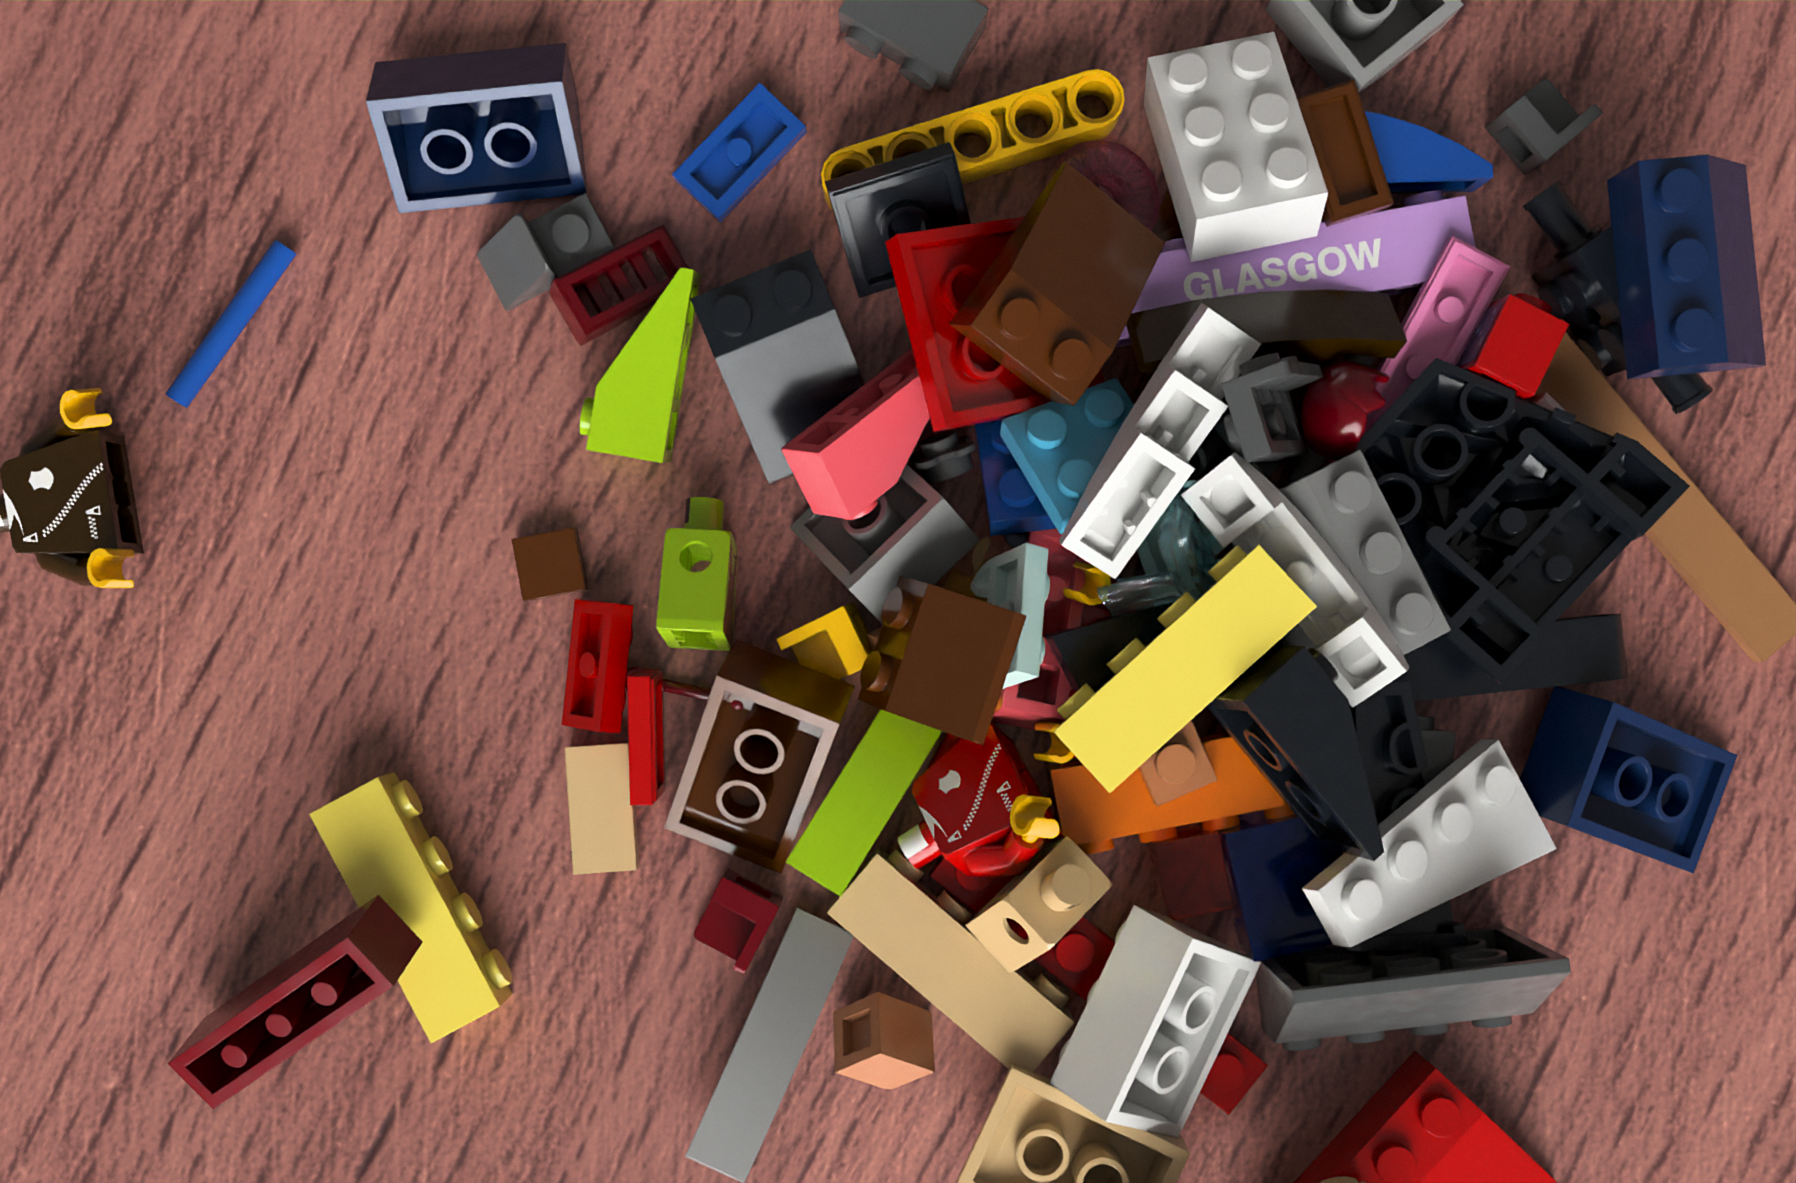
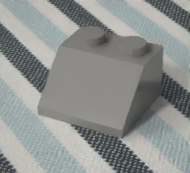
(905, 535)

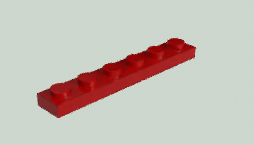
(1079, 963)

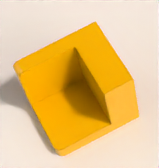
(831, 643)

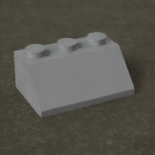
(1361, 529)

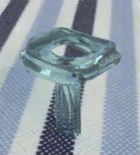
(1186, 557)

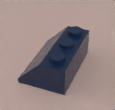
(478, 127)
(1685, 267)

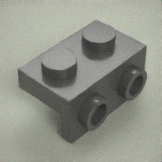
(1261, 409)

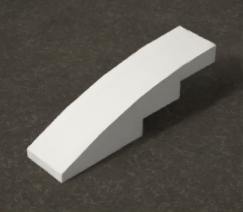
(1156, 441)

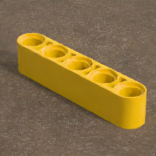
(996, 124)

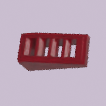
(586, 277)

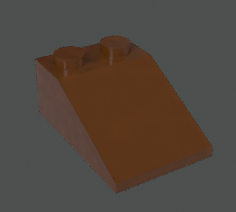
(1061, 288)
(760, 763)

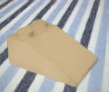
(1049, 1138)

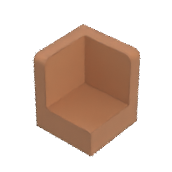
(883, 1041)

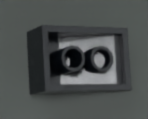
(779, 353)
(1304, 744)

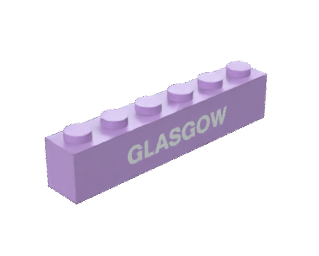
(1370, 253)

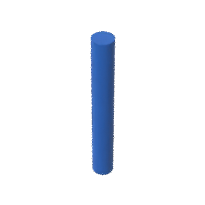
(231, 323)

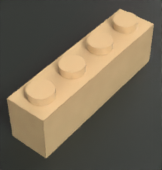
(940, 958)

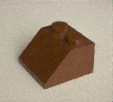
(940, 658)

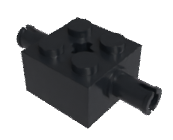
(1585, 292)

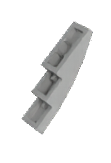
(769, 1046)

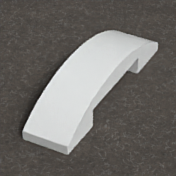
(1345, 626)

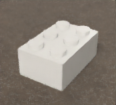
(1234, 147)

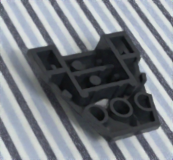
(1508, 505)

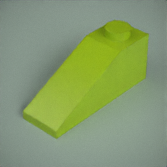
(643, 388)

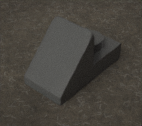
(530, 255)

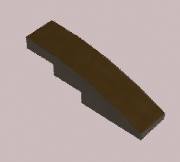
(1291, 323)

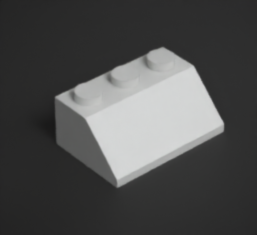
(1153, 1024)

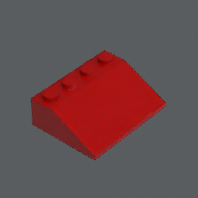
(1423, 1133)

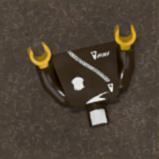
(73, 496)

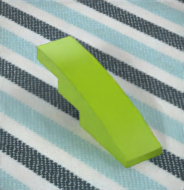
(862, 800)

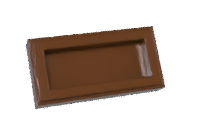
(1345, 152)

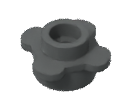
(944, 456)

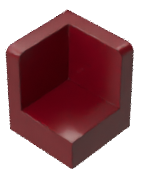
(737, 918)

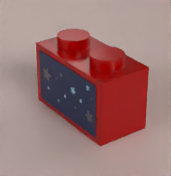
(1514, 343)

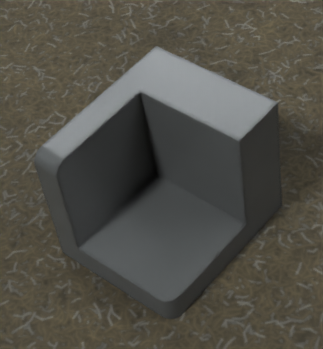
(1539, 126)

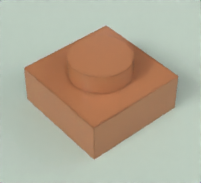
(1177, 767)

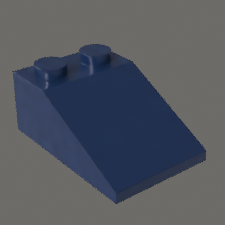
(1625, 778)

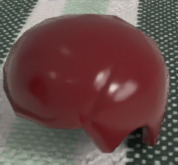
(1337, 406)

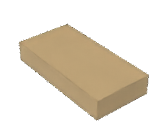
(600, 809)

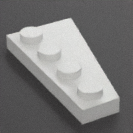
(1436, 846)

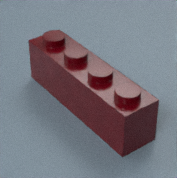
(296, 1002)

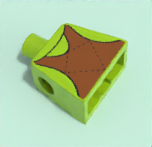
(698, 606)

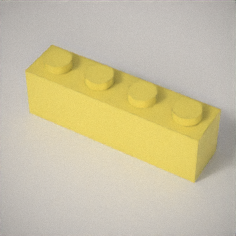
(1182, 668)
(389, 854)

